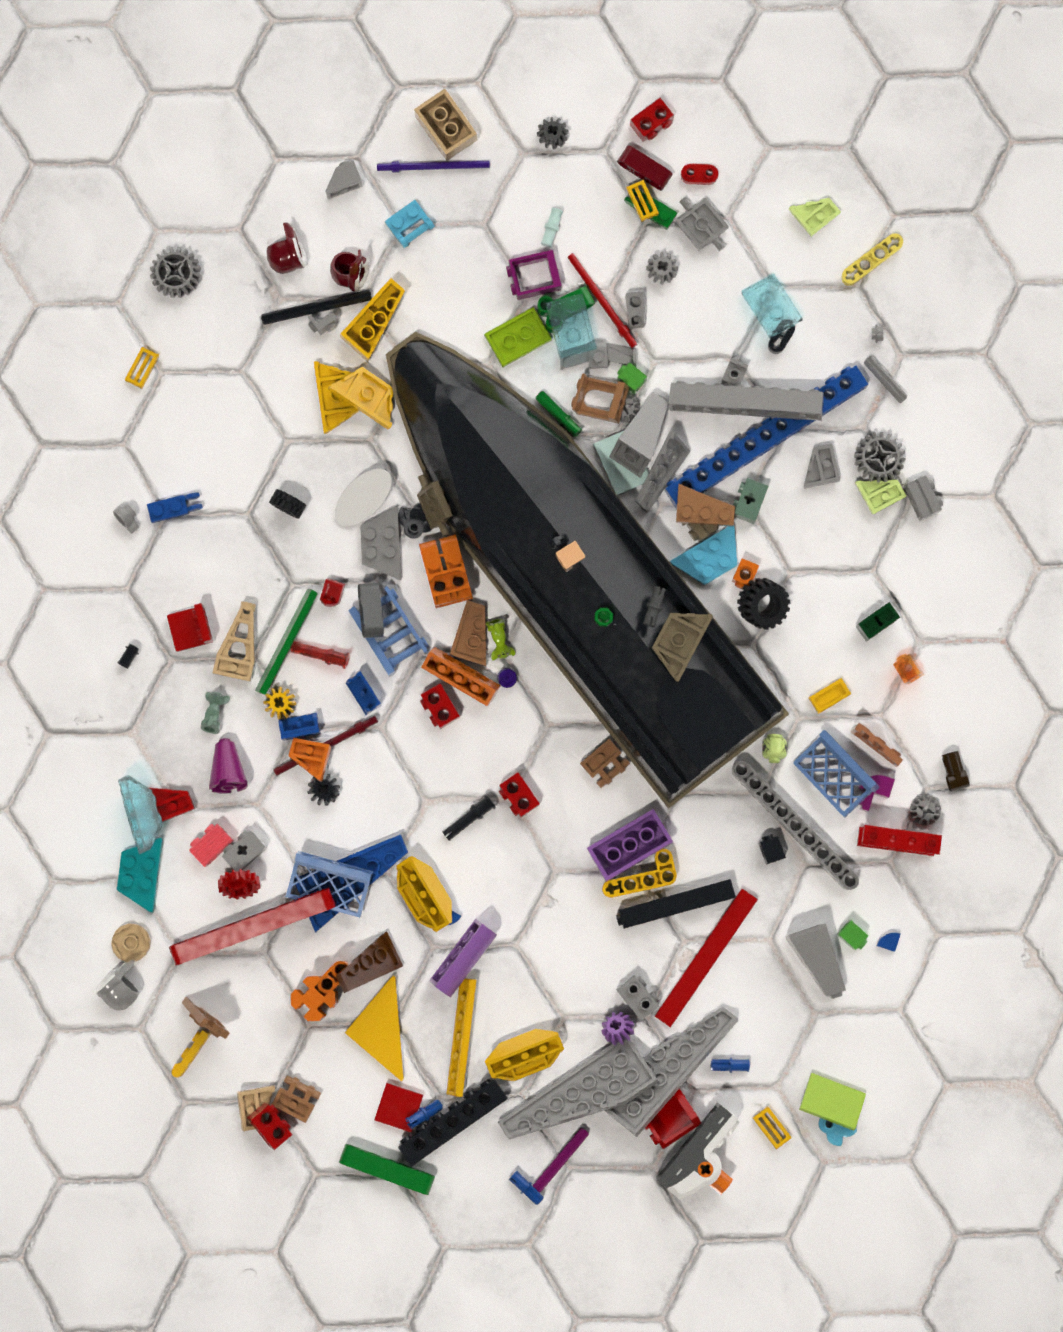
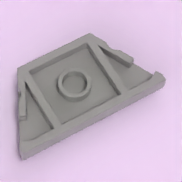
(381, 543)

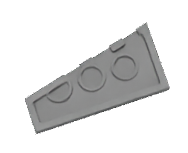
(664, 468)

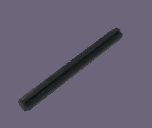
(315, 307)

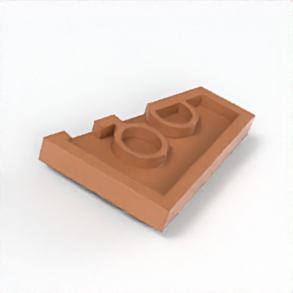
(877, 744)

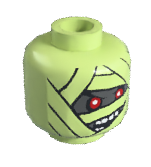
(774, 748)

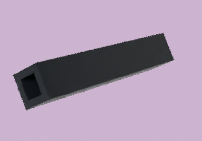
(675, 904)

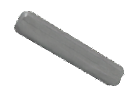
(885, 379)

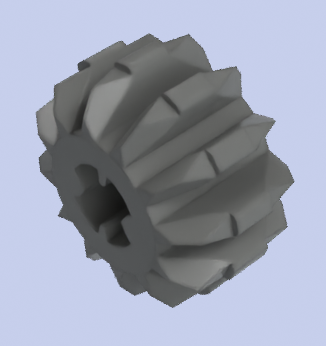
(551, 139)

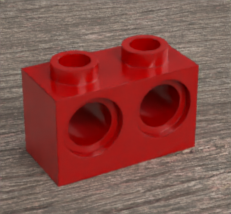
(648, 117)
(443, 704)
(523, 793)
(266, 1128)

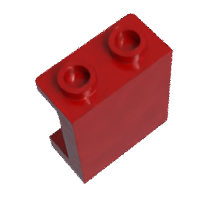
(673, 1121)

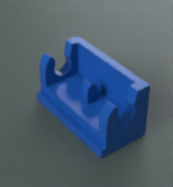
(363, 693)
(299, 726)

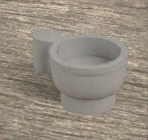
(125, 516)

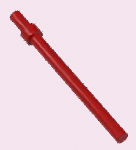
(623, 330)

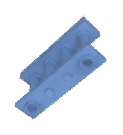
(380, 647)

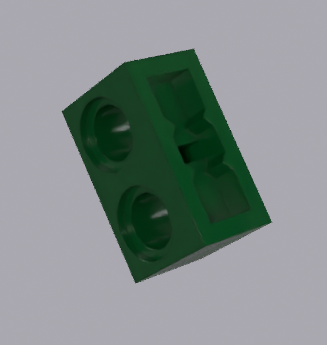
(877, 621)

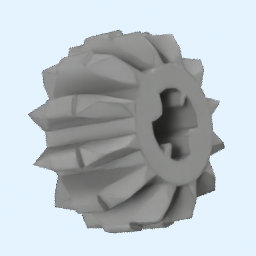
(654, 270)

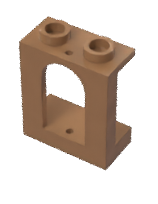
(587, 384)

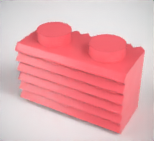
(210, 845)

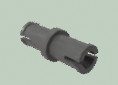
(654, 606)

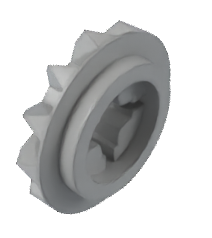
(632, 411)
(917, 813)

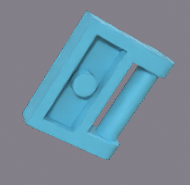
(406, 219)

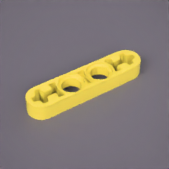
(873, 261)

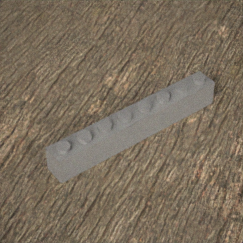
(746, 401)

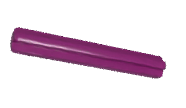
(560, 1160)

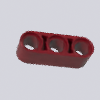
(644, 167)

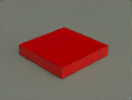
(397, 1105)

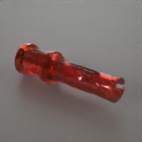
(329, 656)

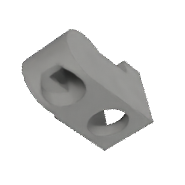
(635, 309)

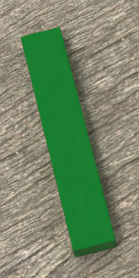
(286, 641)

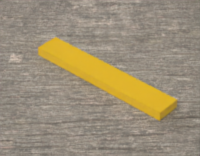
(461, 1037)

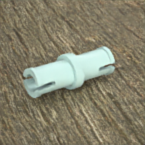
(551, 227)

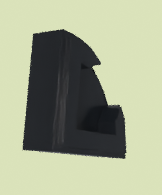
(559, 541)

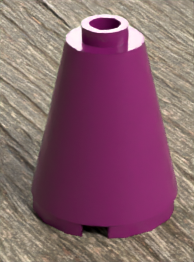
(226, 769)

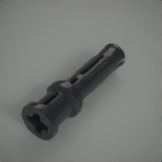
(476, 812)

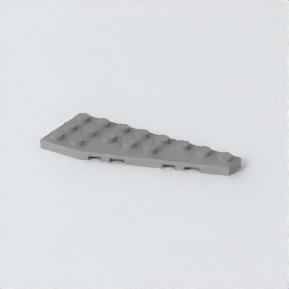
(673, 1065)
(595, 1086)

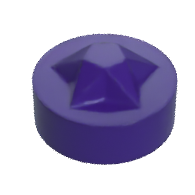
(506, 677)

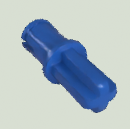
(730, 1065)
(424, 1114)
(526, 1188)

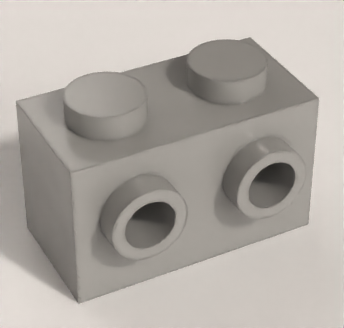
(637, 997)

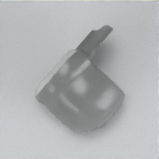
(117, 989)

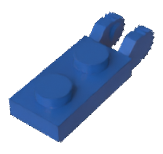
(172, 507)

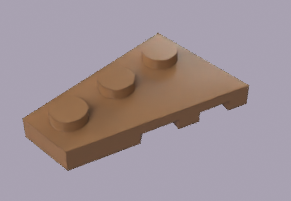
(702, 509)
(471, 635)

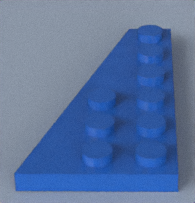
(375, 858)

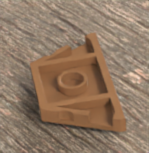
(205, 1019)

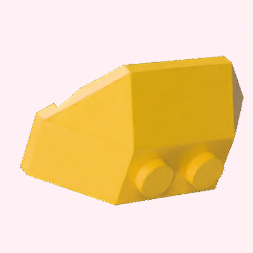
(424, 894)
(524, 1055)

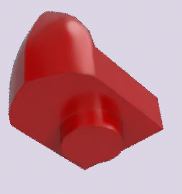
(332, 593)

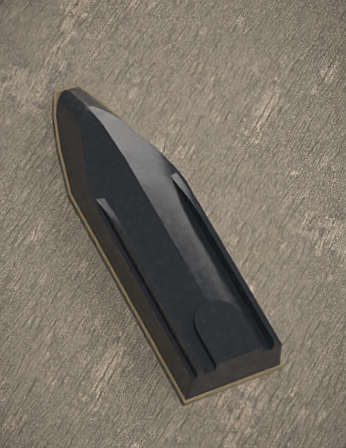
(524, 481)

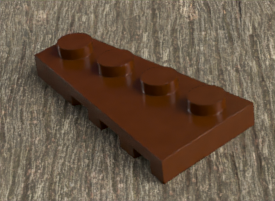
(370, 964)

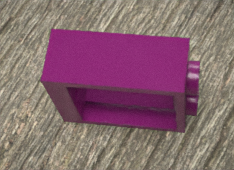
(531, 259)

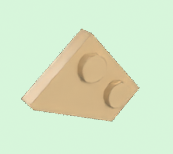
(250, 1100)

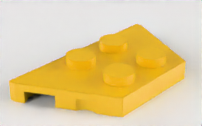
(367, 395)
(333, 408)

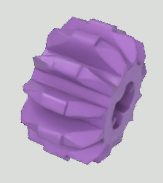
(610, 1028)

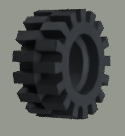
(287, 503)

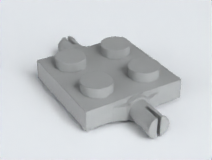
(702, 224)

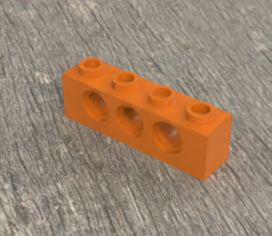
(461, 676)

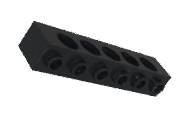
(414, 1155)

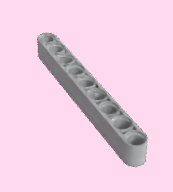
(804, 829)

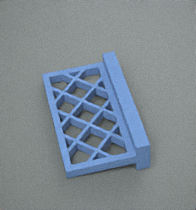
(843, 759)
(332, 867)

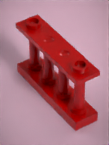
(899, 840)

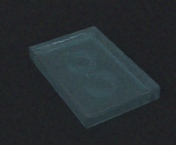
(771, 305)
(571, 326)

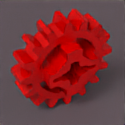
(238, 884)

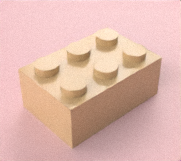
(445, 124)

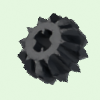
(323, 796)

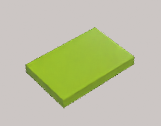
(518, 337)
(832, 1101)

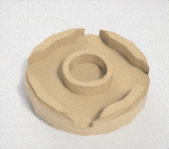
(130, 942)

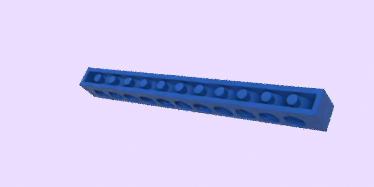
(850, 375)

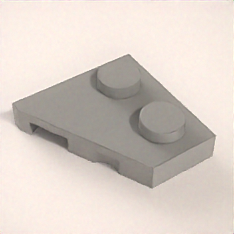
(822, 467)

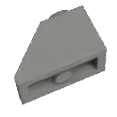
(343, 180)

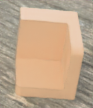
(570, 555)

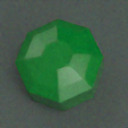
(603, 617)

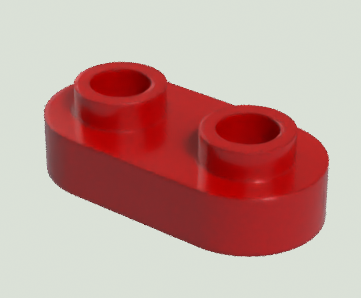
(699, 176)

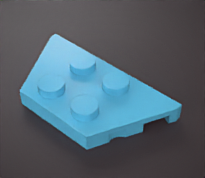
(710, 557)

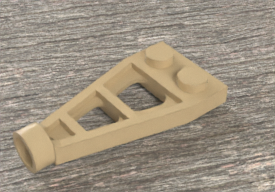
(234, 667)

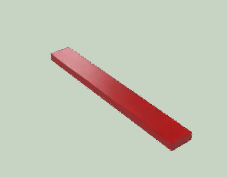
(706, 957)

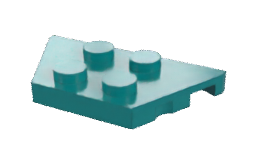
(140, 875)

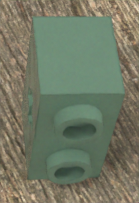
(750, 511)

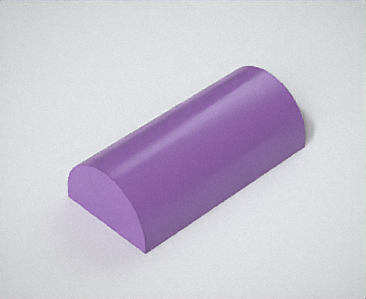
(629, 845)
(462, 958)

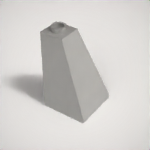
(638, 441)
(818, 956)

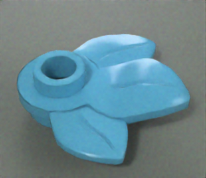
(835, 1132)

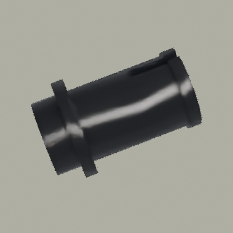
(128, 655)

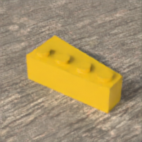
(370, 323)

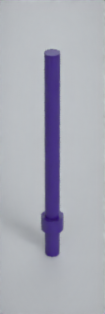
(396, 167)

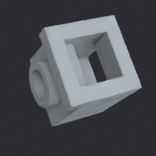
(737, 367)

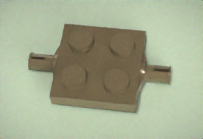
(434, 504)

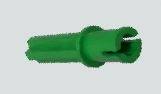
(564, 419)

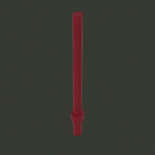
(358, 728)

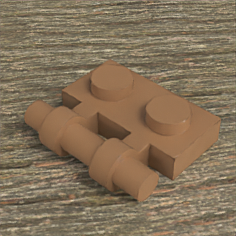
(600, 759)
(293, 1104)

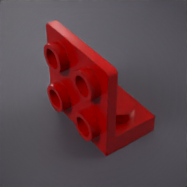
(190, 628)

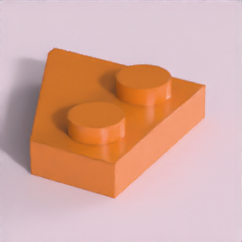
(310, 756)

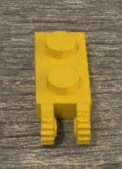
(190, 1053)

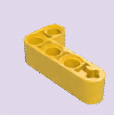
(638, 878)

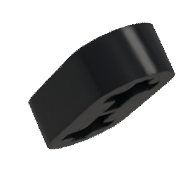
(785, 339)

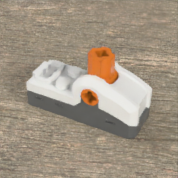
(683, 1172)

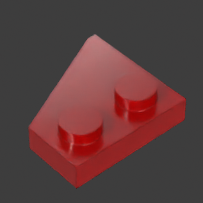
(172, 802)

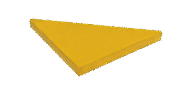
(379, 1029)

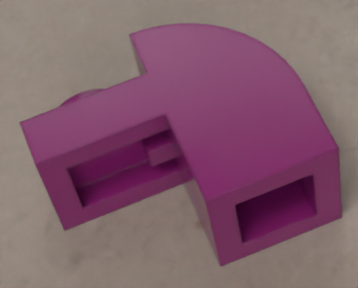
(886, 785)

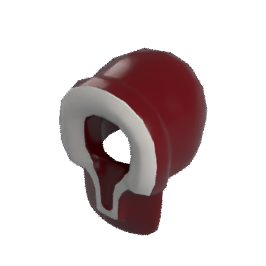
(287, 254)
(349, 270)

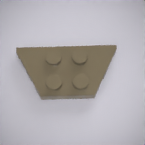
(679, 640)

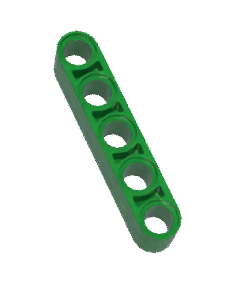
(386, 1169)

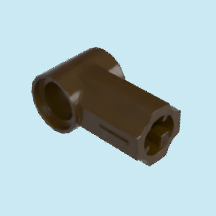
(956, 776)

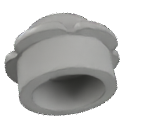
(877, 333)

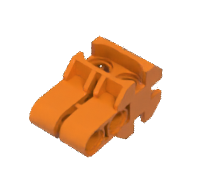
(455, 568)
(318, 994)

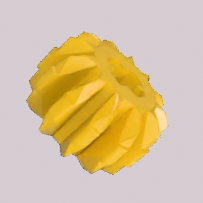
(286, 700)

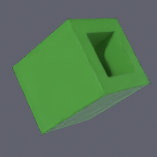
(632, 377)
(853, 935)

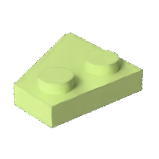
(815, 215)
(881, 494)

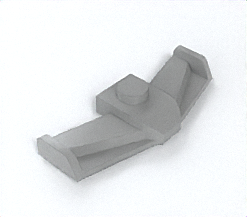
(600, 357)

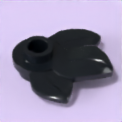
(413, 518)

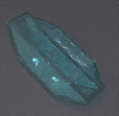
(141, 812)

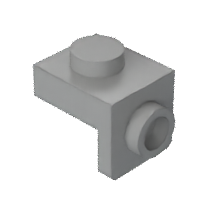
(327, 324)

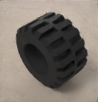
(775, 610)

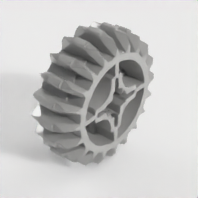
(169, 277)
(879, 450)

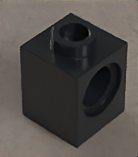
(771, 849)

